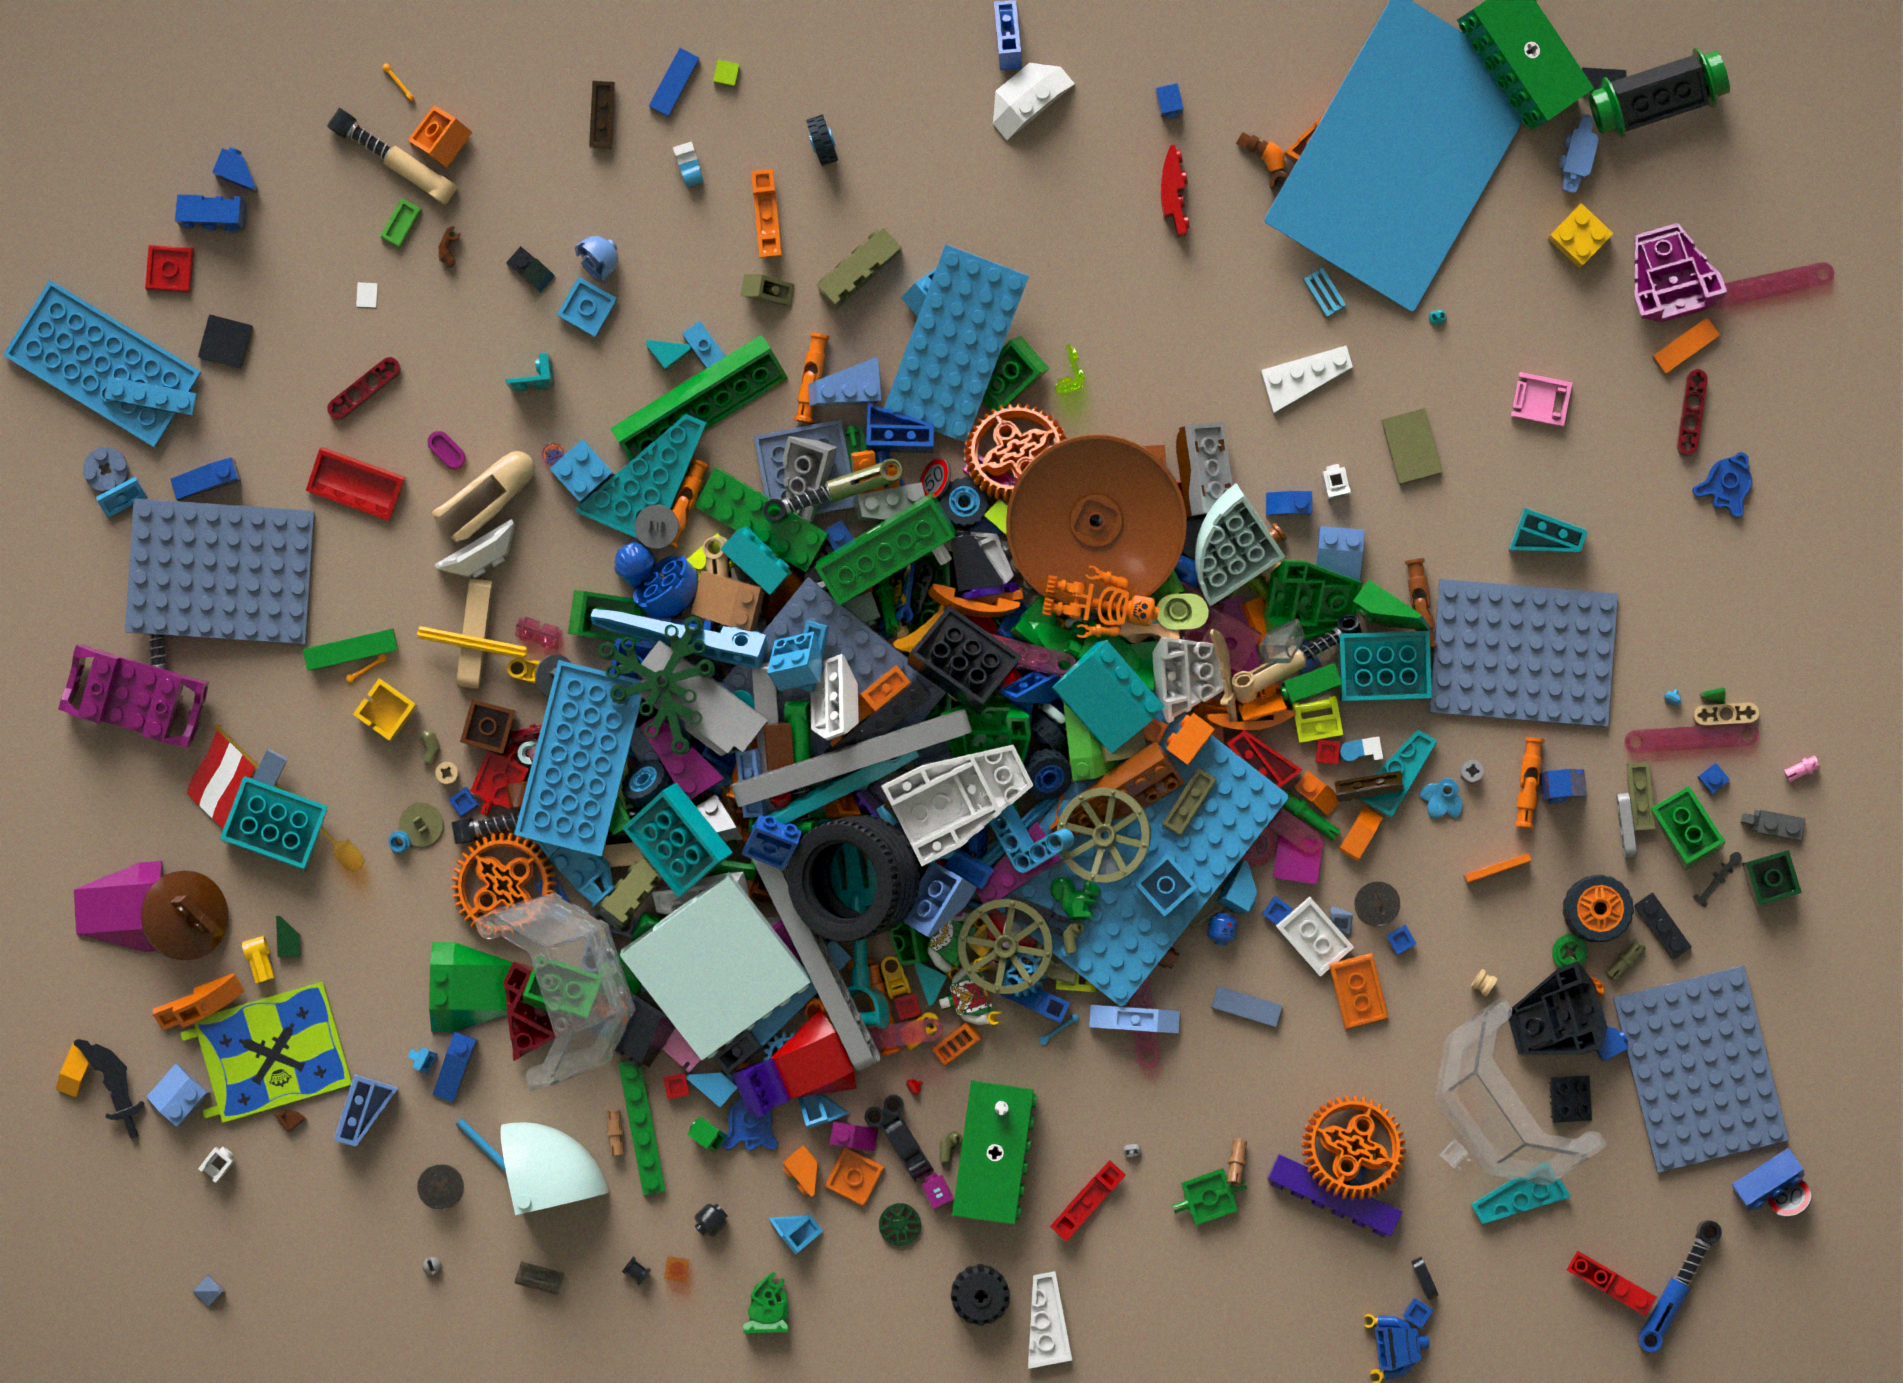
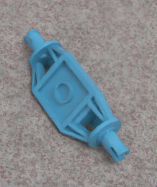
(581, 870)

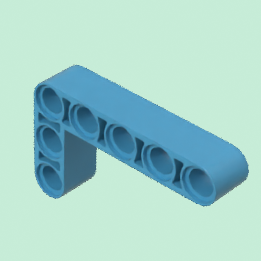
(1025, 846)

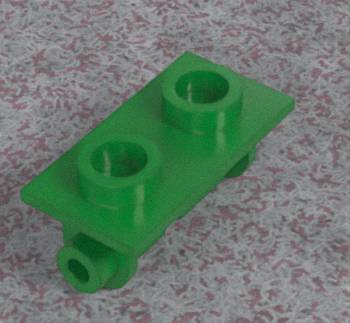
(854, 441)

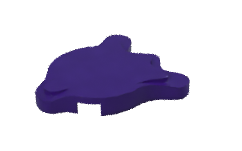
(987, 591)

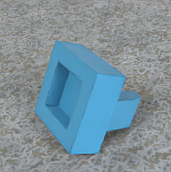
(423, 1059)

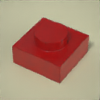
(1327, 752)
(907, 1006)
(676, 1085)

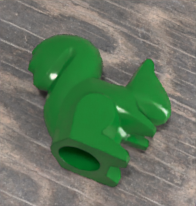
(1074, 902)

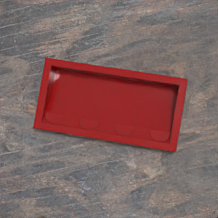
(355, 483)

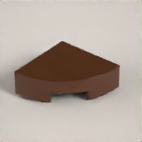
(290, 1119)

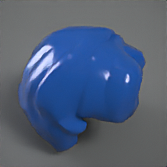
(634, 563)

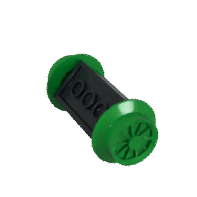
(1659, 93)

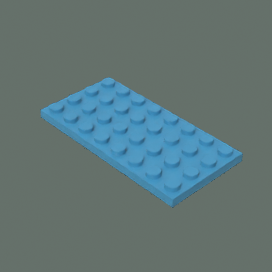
(956, 342)
(83, 347)
(578, 760)

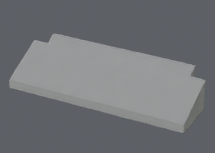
(725, 717)

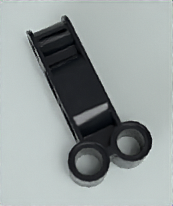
(901, 1138)

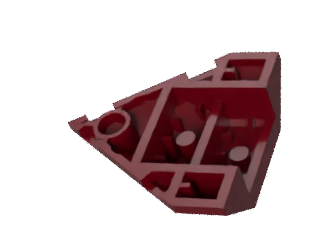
(527, 1024)

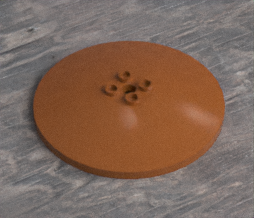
(1089, 477)

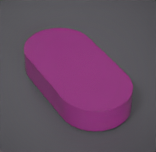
(446, 450)

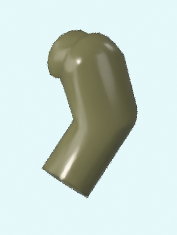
(432, 745)
(1071, 934)
(948, 1143)

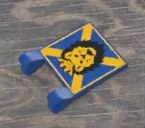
(902, 584)

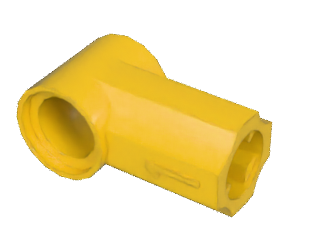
(257, 954)

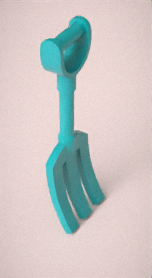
(859, 898)

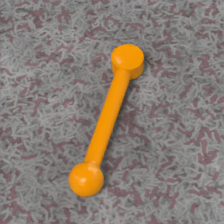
(387, 68)
(381, 658)

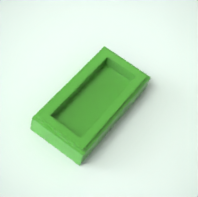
(400, 223)

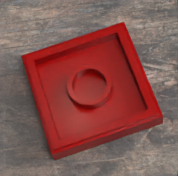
(169, 268)

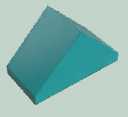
(668, 353)
(931, 982)

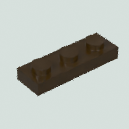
(602, 114)
(1369, 786)

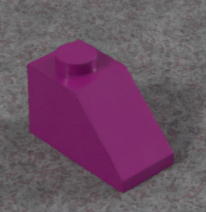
(853, 1136)

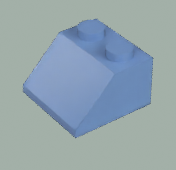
(177, 1095)

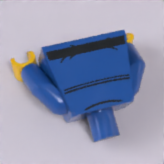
(1396, 1346)

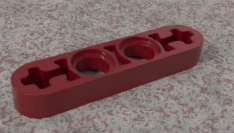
(366, 391)
(1695, 413)

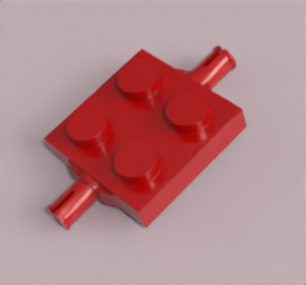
(494, 776)

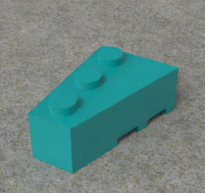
(1545, 533)
(756, 559)

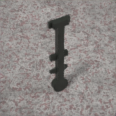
(1735, 857)

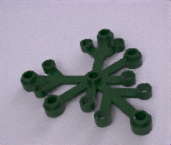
(669, 707)

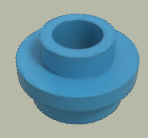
(393, 841)

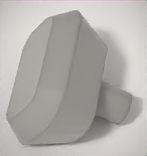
(1132, 1150)

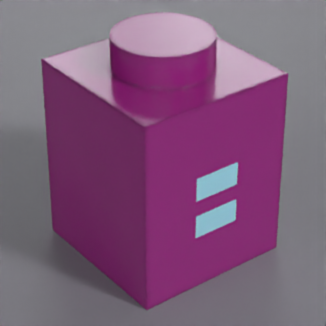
(937, 1190)

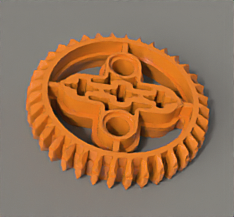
(1006, 447)
(476, 855)
(1364, 1147)

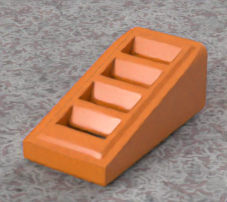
(971, 1030)

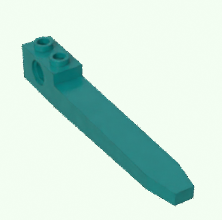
(839, 787)

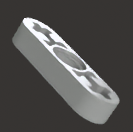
(1626, 825)

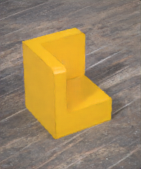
(982, 934)

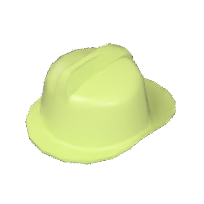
(1182, 611)

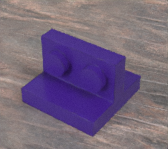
(761, 1087)

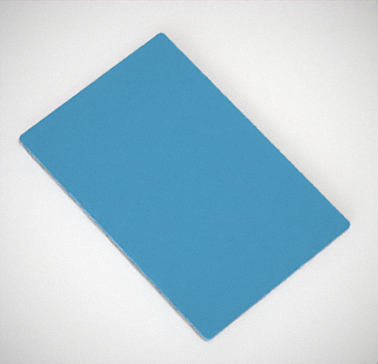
(1398, 155)
(1126, 928)

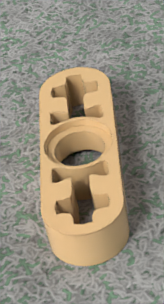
(1742, 718)

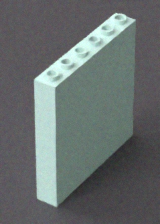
(715, 966)

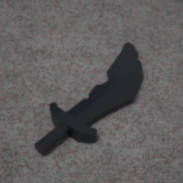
(114, 1080)

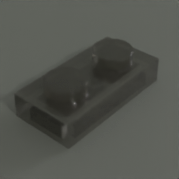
(539, 1278)

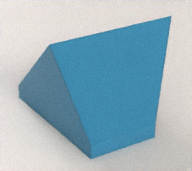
(819, 1110)
(796, 1230)

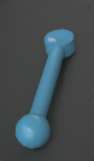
(1044, 1039)

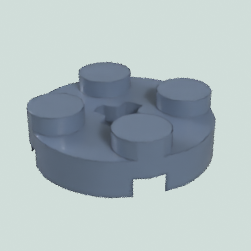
(100, 457)

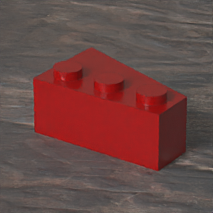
(1263, 758)

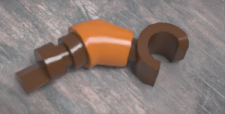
(1270, 154)

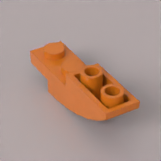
(199, 1005)

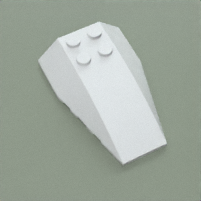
(955, 798)

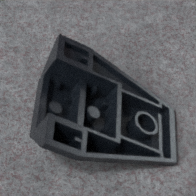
(1560, 1015)

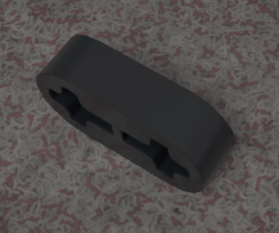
(1424, 1278)

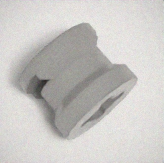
(1467, 771)

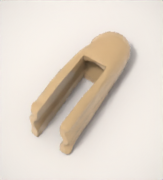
(509, 474)

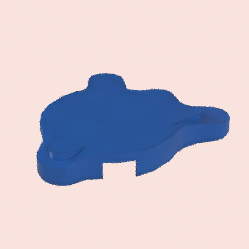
(1728, 483)
(749, 1128)

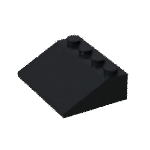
(963, 660)

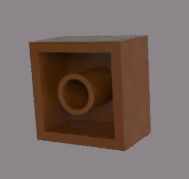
(488, 726)

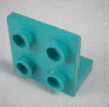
(545, 377)

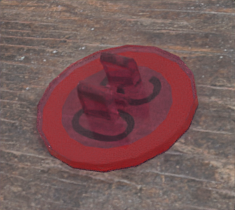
(1262, 849)

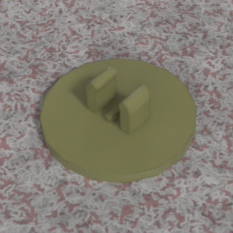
(421, 823)

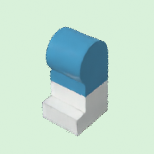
(688, 164)
(1352, 750)

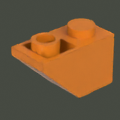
(804, 1168)

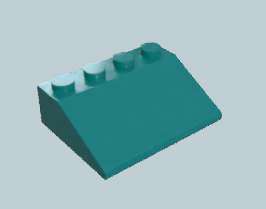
(1385, 666)
(1108, 696)
(274, 824)
(677, 839)

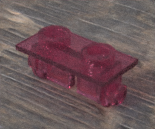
(528, 631)

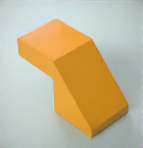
(72, 1072)

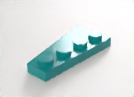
(1408, 759)
(1517, 1197)

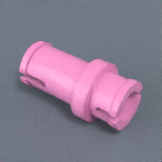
(1805, 767)

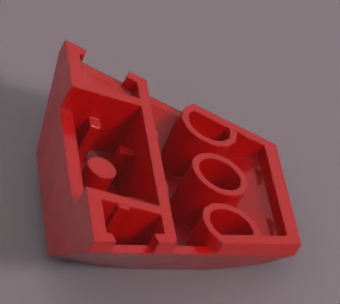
(814, 1060)

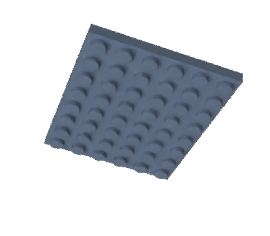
(219, 571)
(863, 648)
(1523, 653)
(1700, 1069)

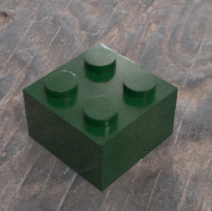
(1771, 878)

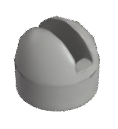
(436, 1264)

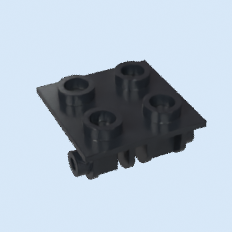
(1570, 1099)

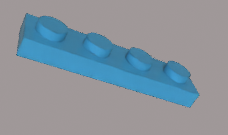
(150, 396)

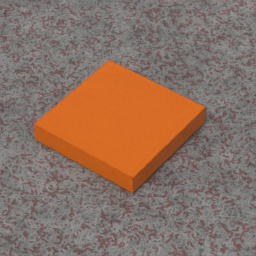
(854, 1176)

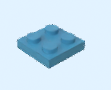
(587, 307)

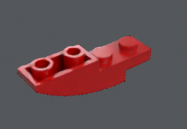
(1172, 182)
(1611, 1283)

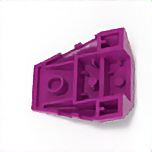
(1673, 275)
(112, 906)

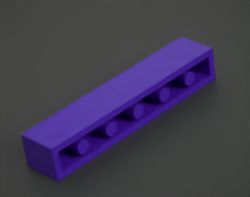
(1364, 1212)

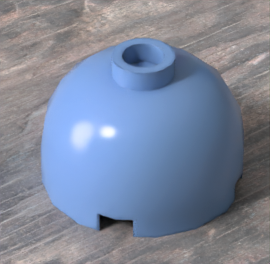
(598, 256)

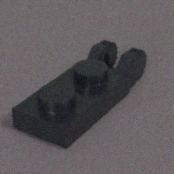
(1045, 912)

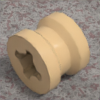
(450, 774)
(1483, 982)

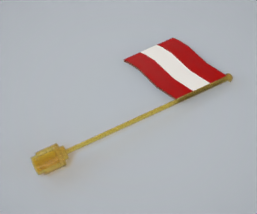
(218, 782)

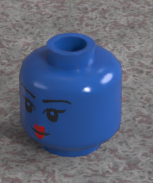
(1222, 928)

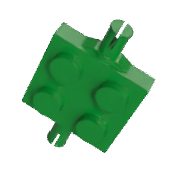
(1208, 1196)

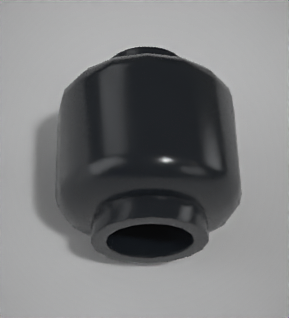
(710, 1220)

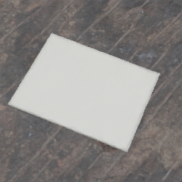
(366, 294)

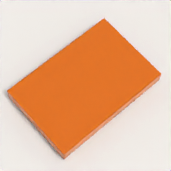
(1358, 991)

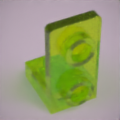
(1067, 384)

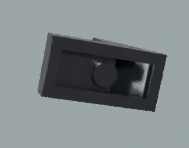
(530, 269)
(738, 1052)

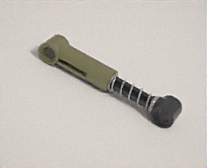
(835, 490)

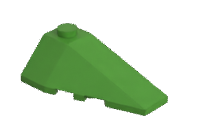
(1084, 750)

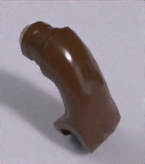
(444, 252)

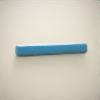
(481, 1143)

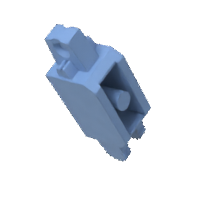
(1580, 154)

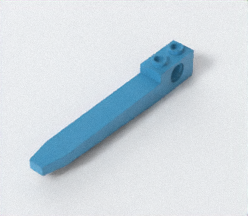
(729, 646)

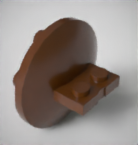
(184, 915)

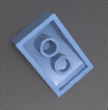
(1340, 550)
(938, 899)

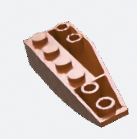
(1144, 776)

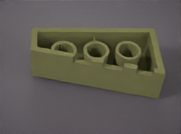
(858, 268)
(630, 893)

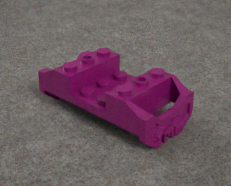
(132, 695)

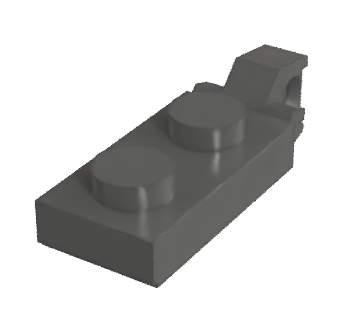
(1775, 824)

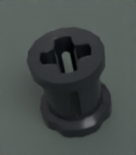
(636, 1270)

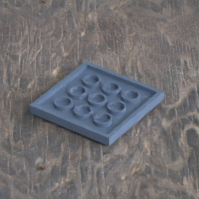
(770, 453)

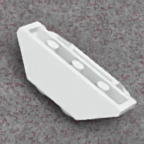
(1027, 96)
(481, 553)
(834, 699)

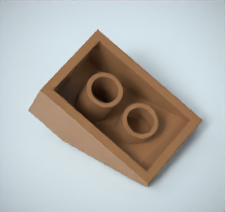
(728, 601)

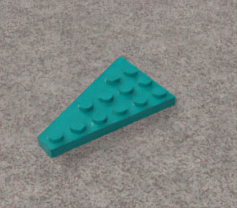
(647, 479)

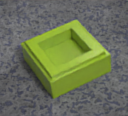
(726, 73)

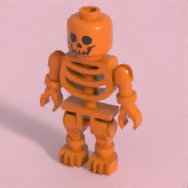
(1139, 610)

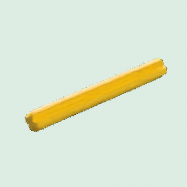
(472, 642)

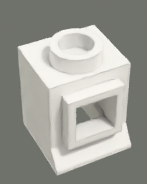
(1337, 490)
(212, 1170)

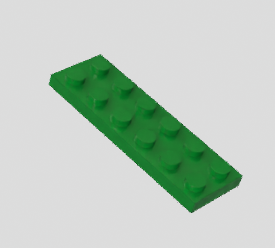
(743, 506)

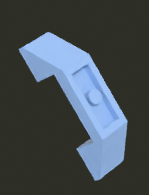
(1134, 1019)

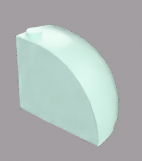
(1232, 546)
(547, 1167)

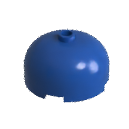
(669, 595)

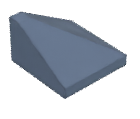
(1341, 919)
(208, 1290)

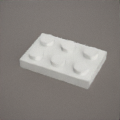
(1314, 936)

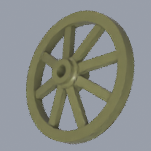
(1097, 833)
(998, 951)

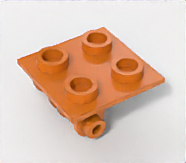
(1267, 702)

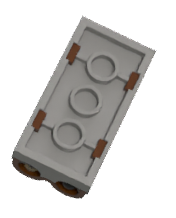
(1203, 466)

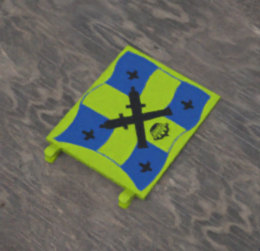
(271, 1052)

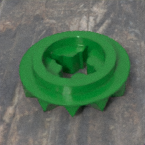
(1569, 941)

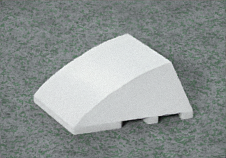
(1185, 674)

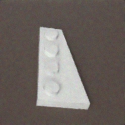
(1297, 378)
(1047, 1327)

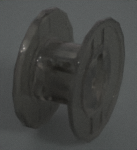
(1365, 898)
(427, 1186)

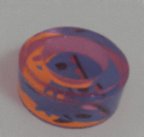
(552, 453)

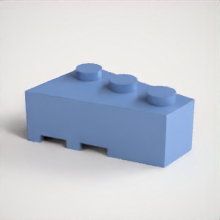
(848, 387)
(362, 1106)

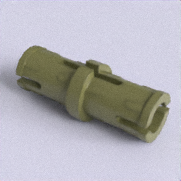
(1626, 960)

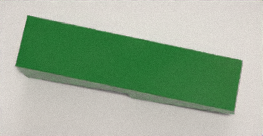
(350, 649)

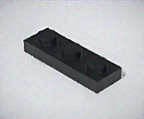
(1662, 926)

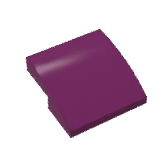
(1294, 863)

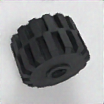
(969, 1283)

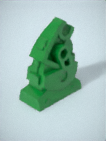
(765, 1310)

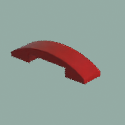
(1087, 1200)

